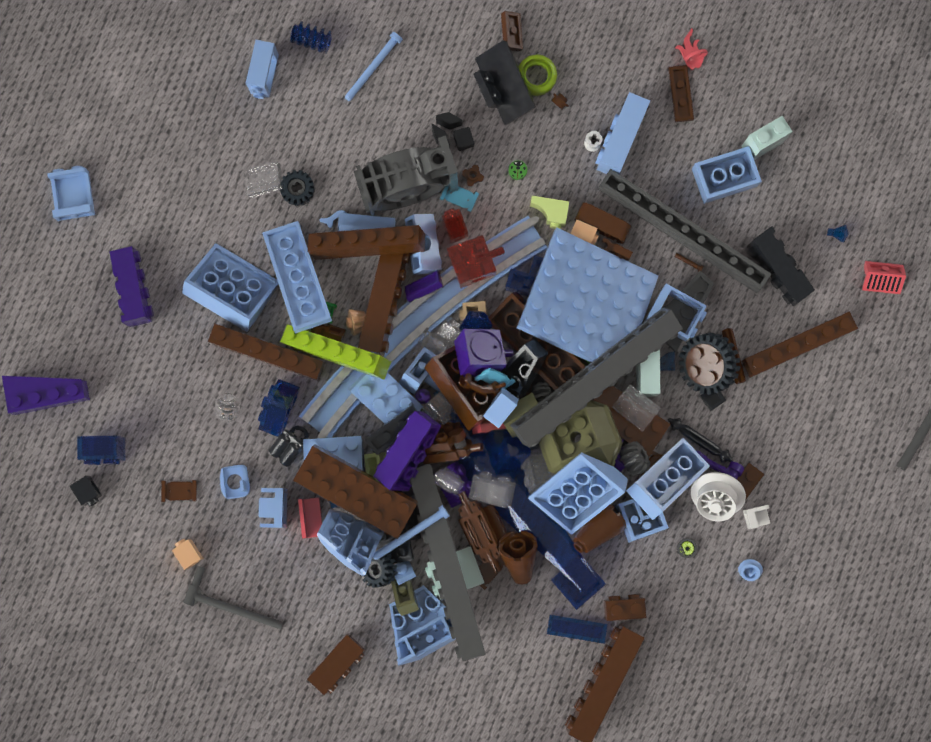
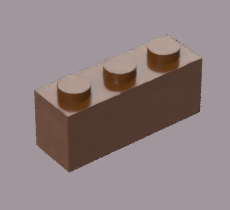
(336, 665)

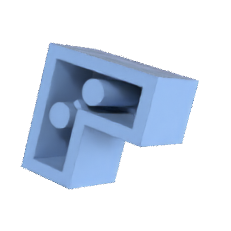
(417, 374)
(638, 525)

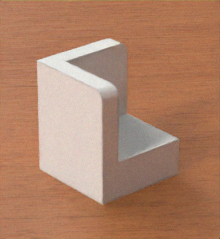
(756, 516)

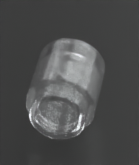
(448, 481)

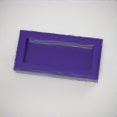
(423, 286)

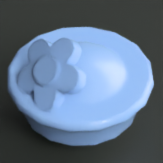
(750, 569)

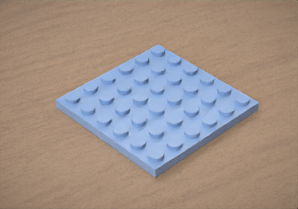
(585, 297)

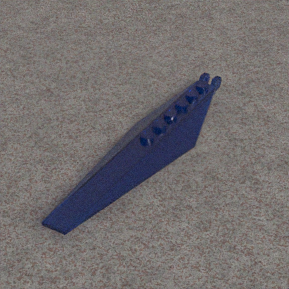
(525, 516)

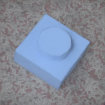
(404, 572)

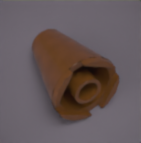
(599, 530)
(519, 555)

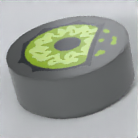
(686, 548)

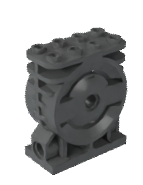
(406, 177)

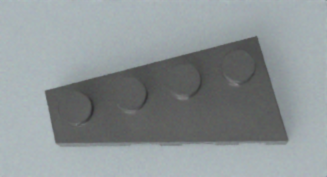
(698, 289)

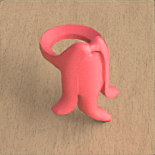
(691, 54)

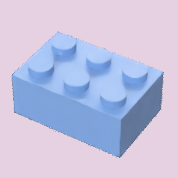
(726, 174)
(346, 448)

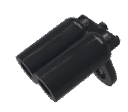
(288, 446)

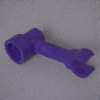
(734, 468)

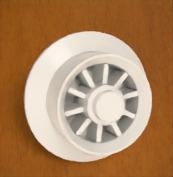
(717, 496)

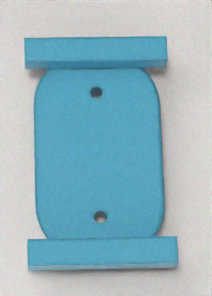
(460, 197)
(491, 375)

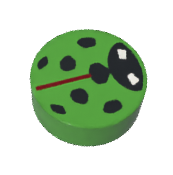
(517, 170)

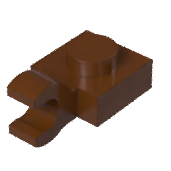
(617, 250)

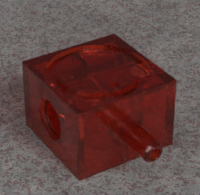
(473, 261)

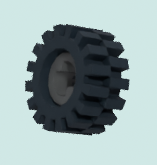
(303, 195)
(386, 573)

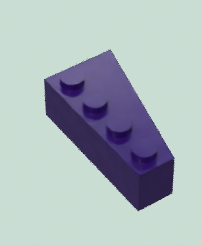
(131, 287)
(41, 393)
(407, 452)

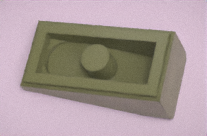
(404, 597)

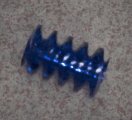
(311, 37)

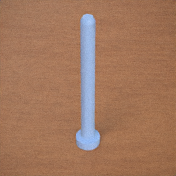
(395, 38)
(412, 532)

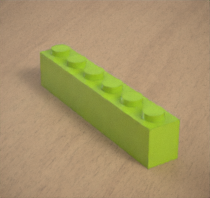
(336, 352)

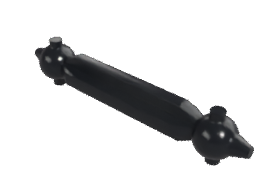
(700, 440)

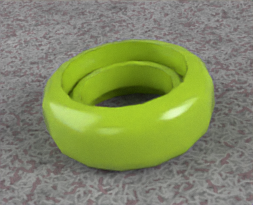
(548, 65)

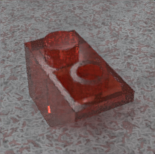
(454, 225)

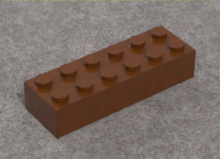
(558, 365)
(355, 491)
(604, 684)

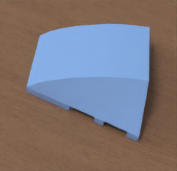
(350, 540)
(422, 630)

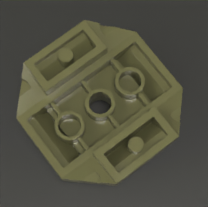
(598, 438)

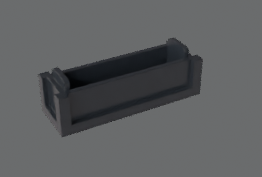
(388, 433)

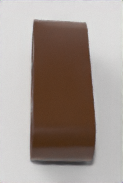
(607, 224)

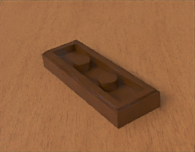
(681, 93)

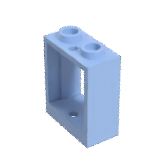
(262, 69)
(700, 307)

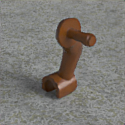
(466, 382)

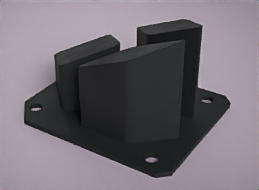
(462, 137)

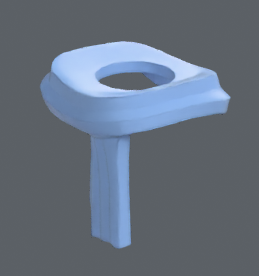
(244, 488)

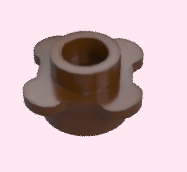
(560, 101)
(473, 180)

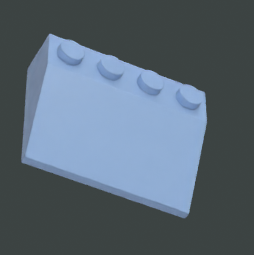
(230, 287)
(579, 491)

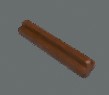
(730, 335)

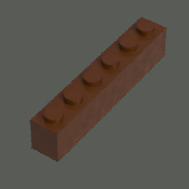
(366, 242)
(383, 302)
(799, 344)
(266, 352)

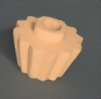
(355, 321)

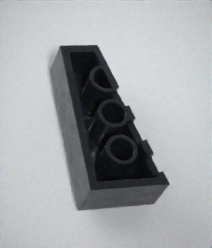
(784, 275)
(524, 367)

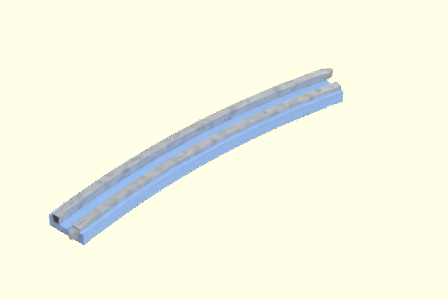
(334, 400)

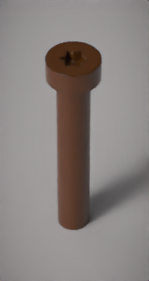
(689, 262)

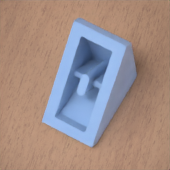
(501, 407)

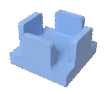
(274, 507)

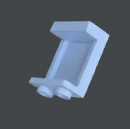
(71, 193)

